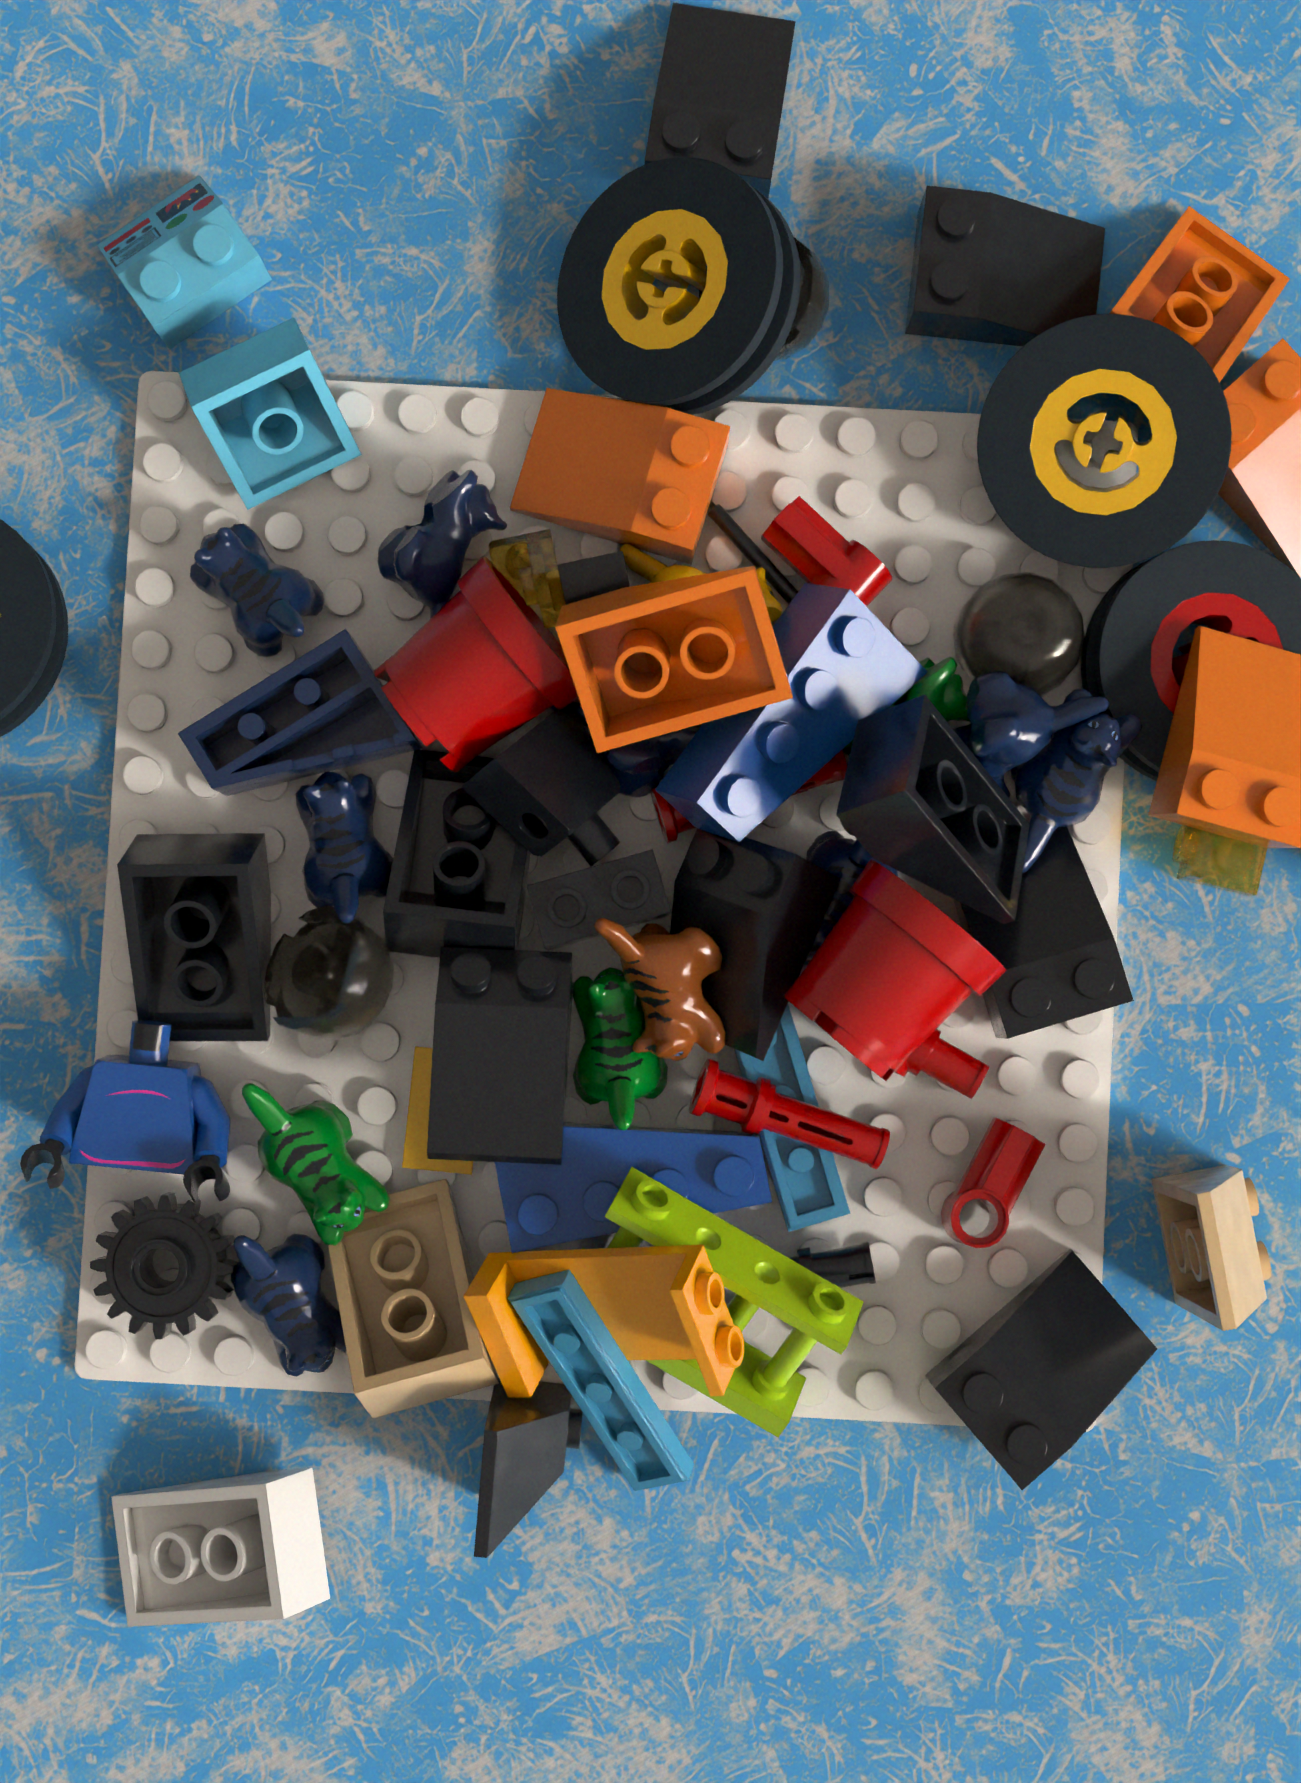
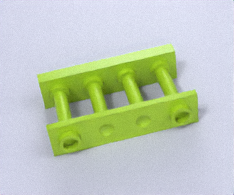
(762, 1386)

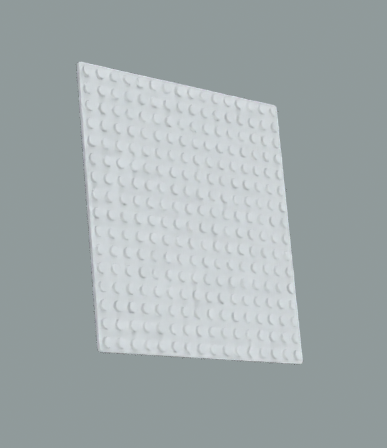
(879, 477)

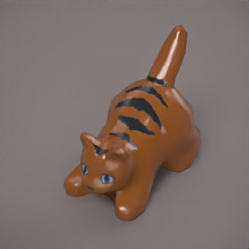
(667, 980)

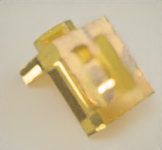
(533, 570)
(1218, 861)

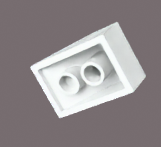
(221, 1549)

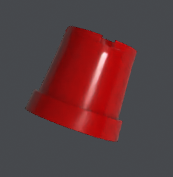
(477, 669)
(890, 972)

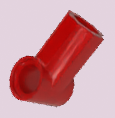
(823, 554)
(996, 1178)

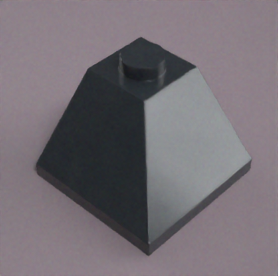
(521, 1457)

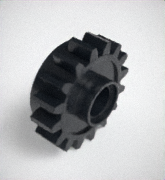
(133, 1277)

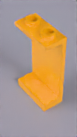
(649, 1298)

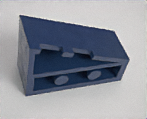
(300, 723)

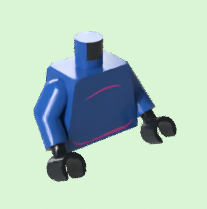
(139, 1117)

